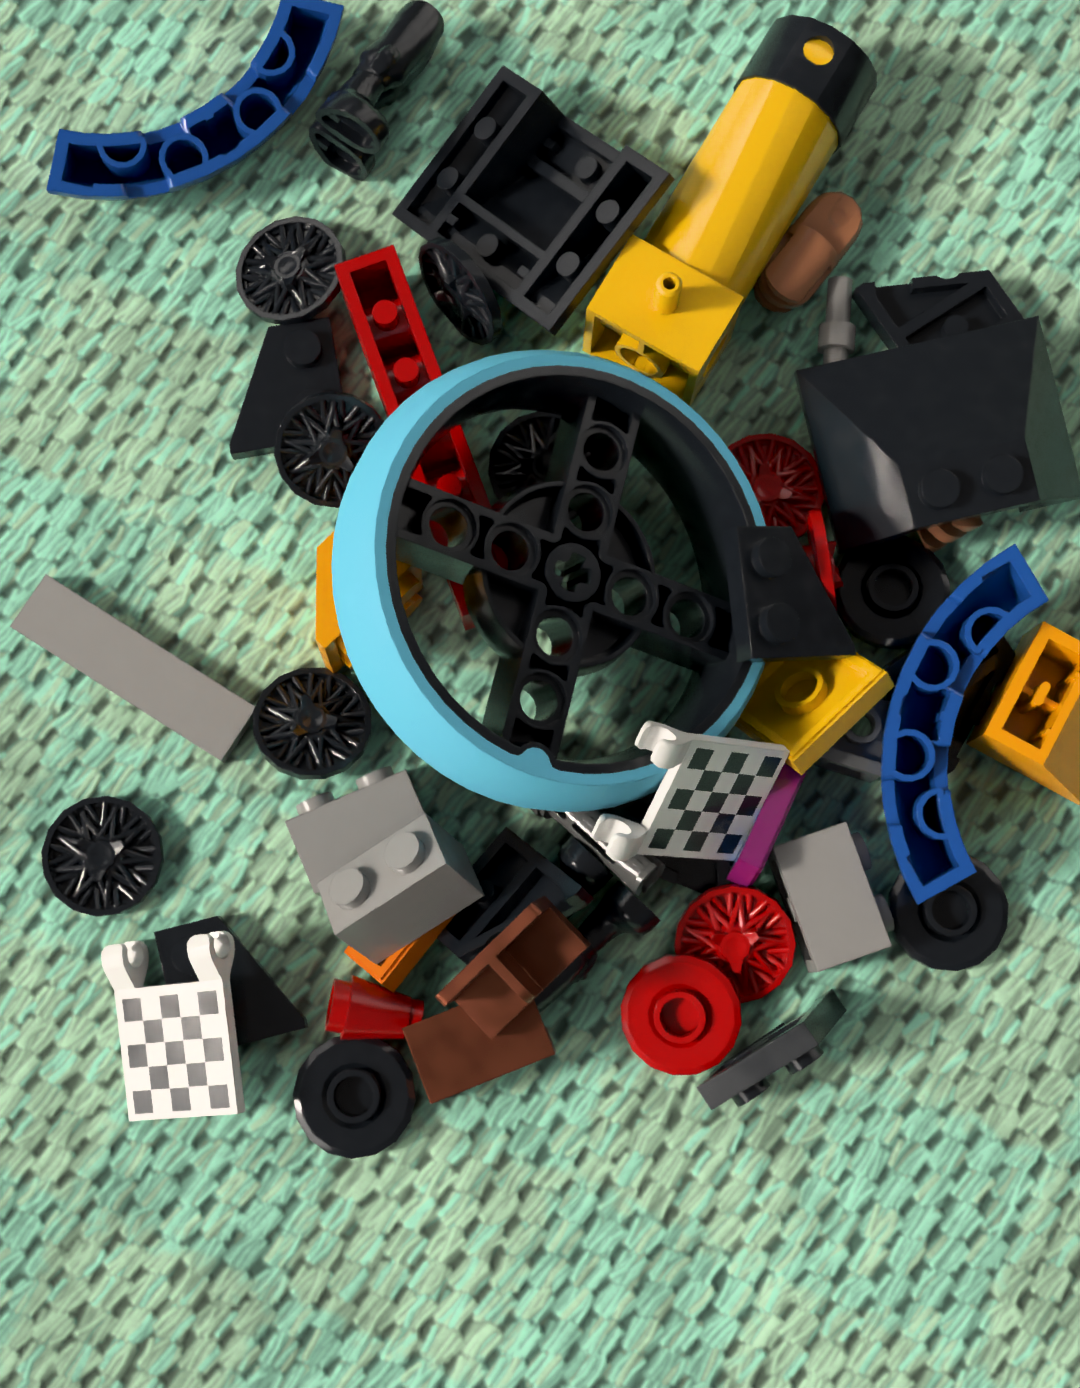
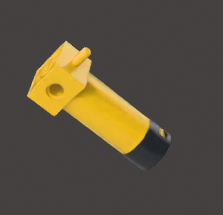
(681, 288)

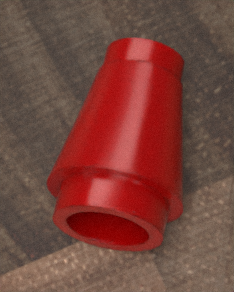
(369, 1010)

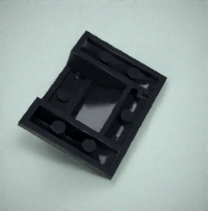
(532, 198)
(938, 433)

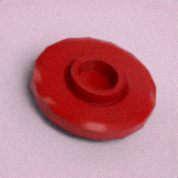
(781, 478)
(821, 554)
(742, 935)
(676, 998)

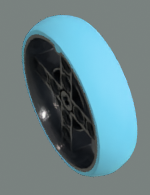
(388, 518)

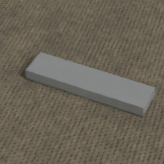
(134, 668)

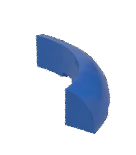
(213, 135)
(925, 714)

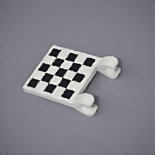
(704, 798)
(177, 1036)

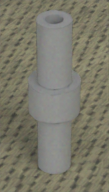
(837, 334)

